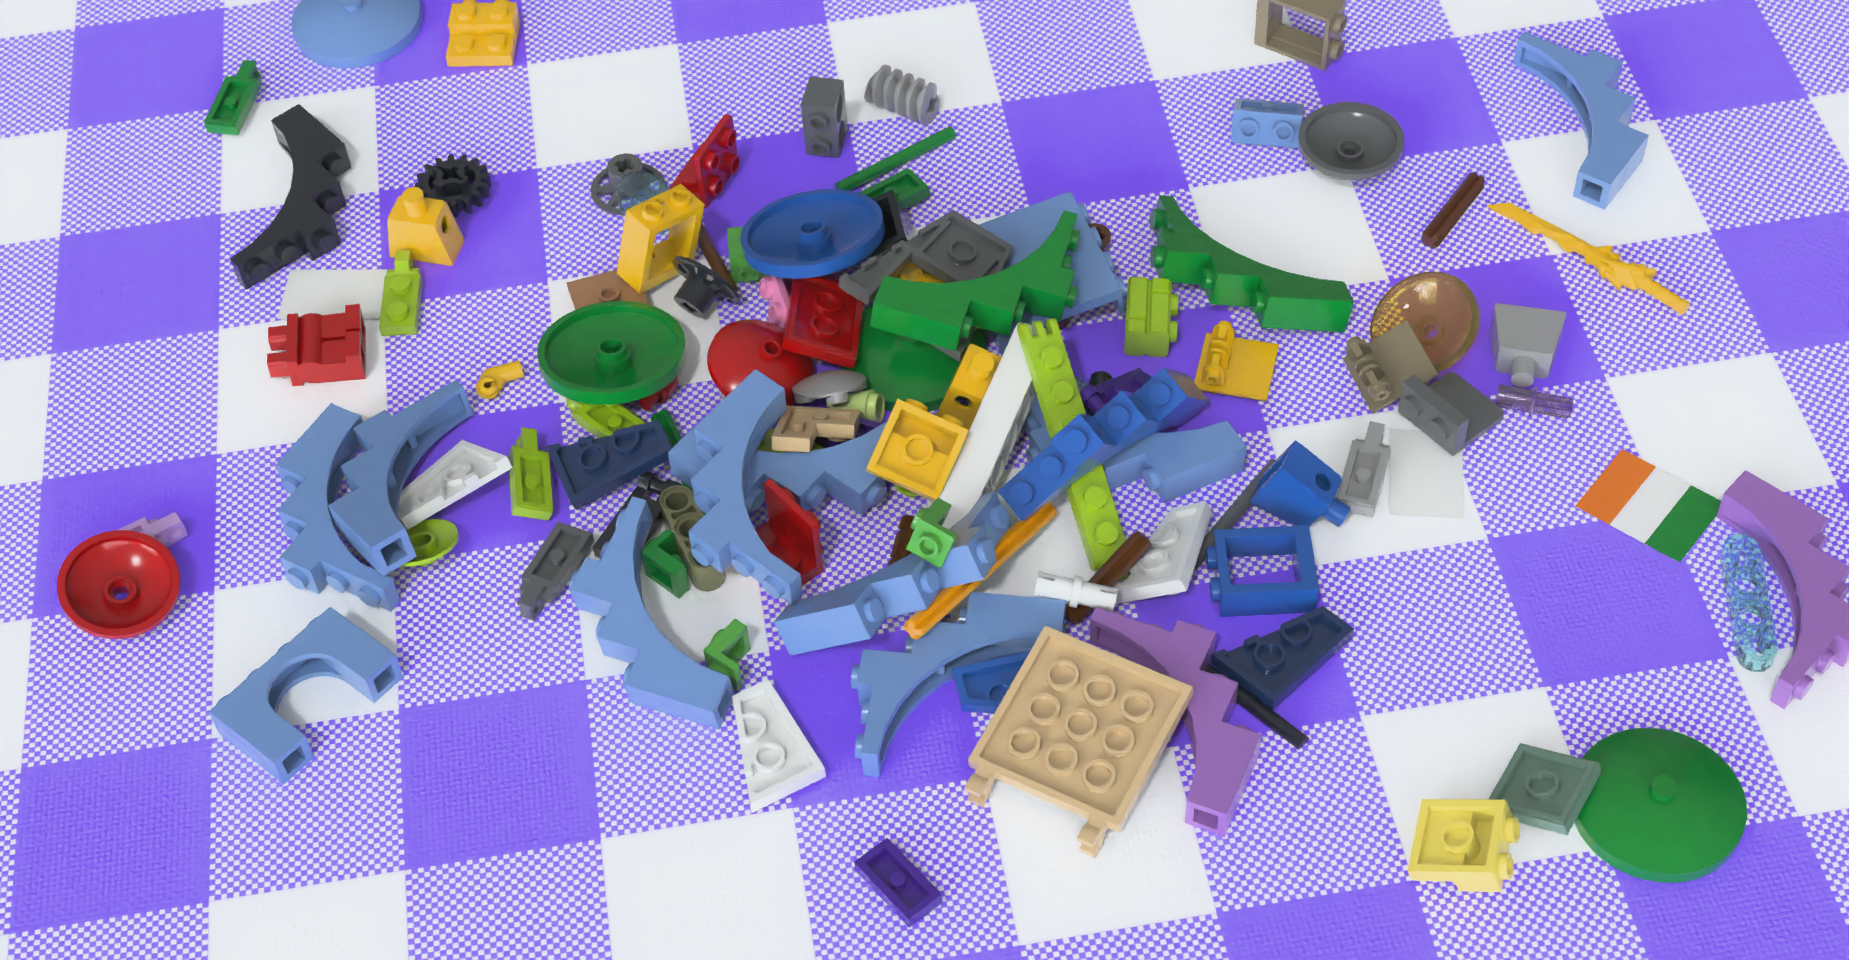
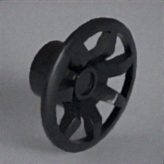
(697, 291)

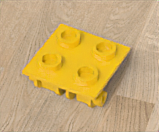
(1235, 364)

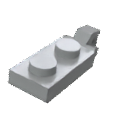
(1365, 471)

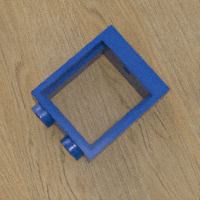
(1263, 597)

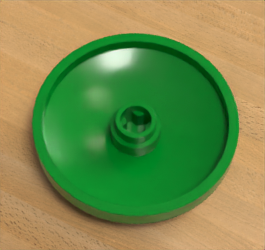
(612, 352)
(905, 366)
(1662, 806)

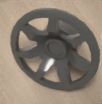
(616, 169)

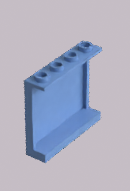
(1093, 269)

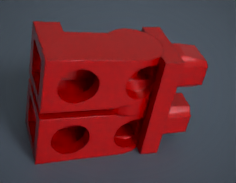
(319, 347)

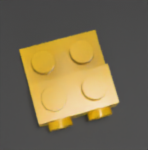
(483, 33)
(917, 449)

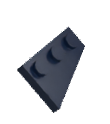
(608, 462)
(1286, 658)

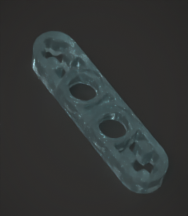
(1743, 601)

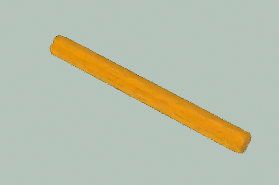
(949, 597)

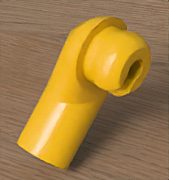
(495, 377)

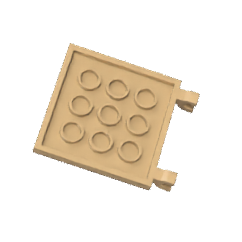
(1079, 732)

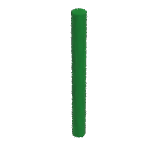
(896, 160)

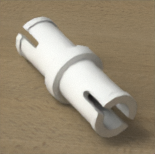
(1075, 591)

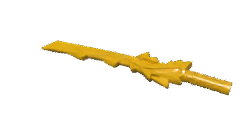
(1601, 257)

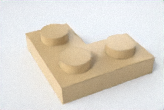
(801, 426)

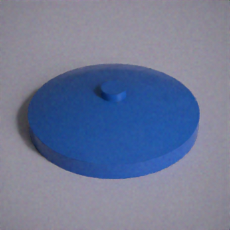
(812, 233)

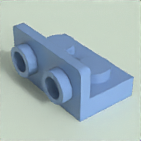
(1266, 123)

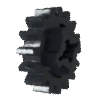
(454, 183)

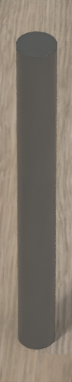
(1232, 515)

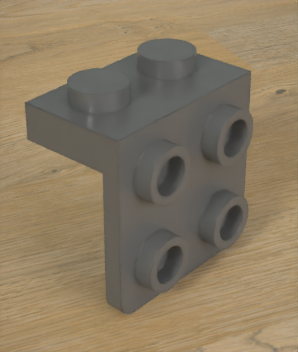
(1448, 410)

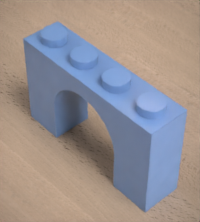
(324, 648)

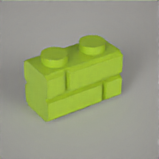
(1148, 317)

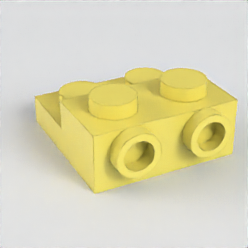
(1464, 843)

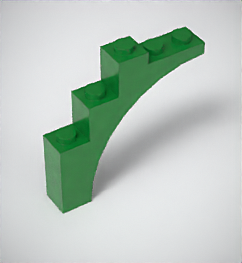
(1232, 279)
(948, 310)

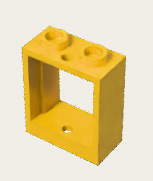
(648, 264)

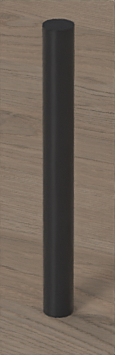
(1266, 715)

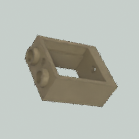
(1297, 44)

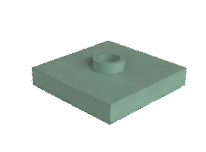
(1546, 787)

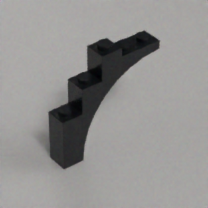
(314, 195)

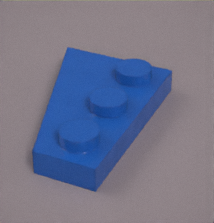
(985, 683)

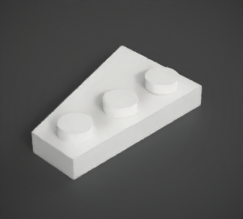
(448, 480)
(1172, 555)
(772, 747)

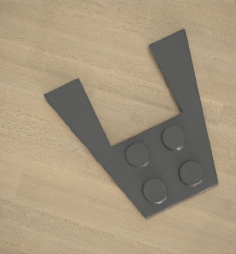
(947, 249)

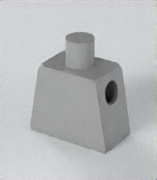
(1525, 341)

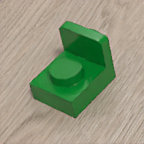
(664, 564)

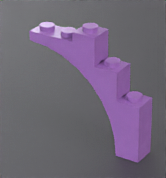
(1812, 580)
(1221, 751)

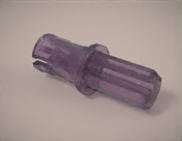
(1533, 401)

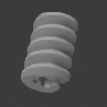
(903, 94)

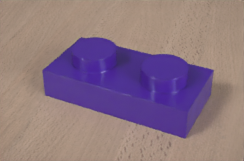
(898, 882)

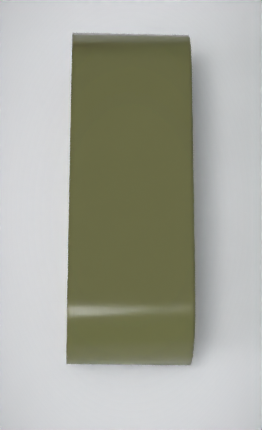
(680, 516)

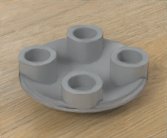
(829, 384)

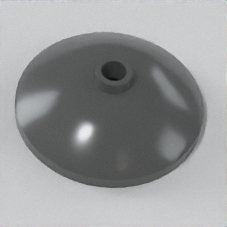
(1351, 140)

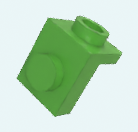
(929, 536)
(727, 649)

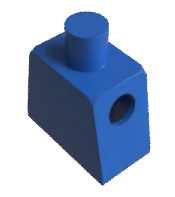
(1300, 489)

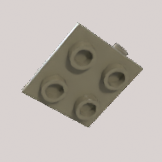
(1386, 363)

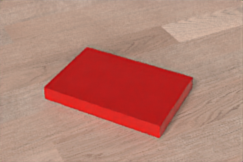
(822, 321)

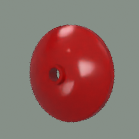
(751, 346)
(114, 565)

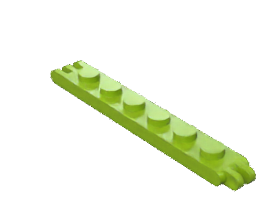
(1060, 404)

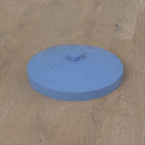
(355, 30)

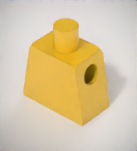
(424, 228)
(970, 381)

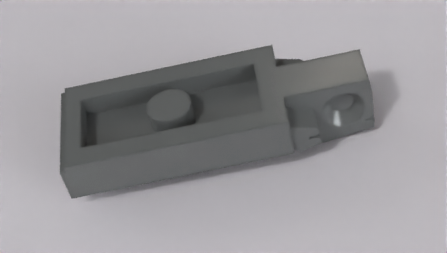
(552, 568)

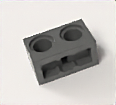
(824, 117)

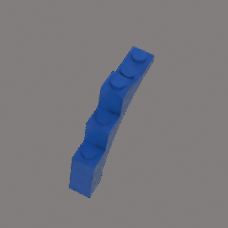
(1089, 440)

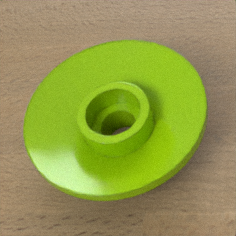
(431, 541)

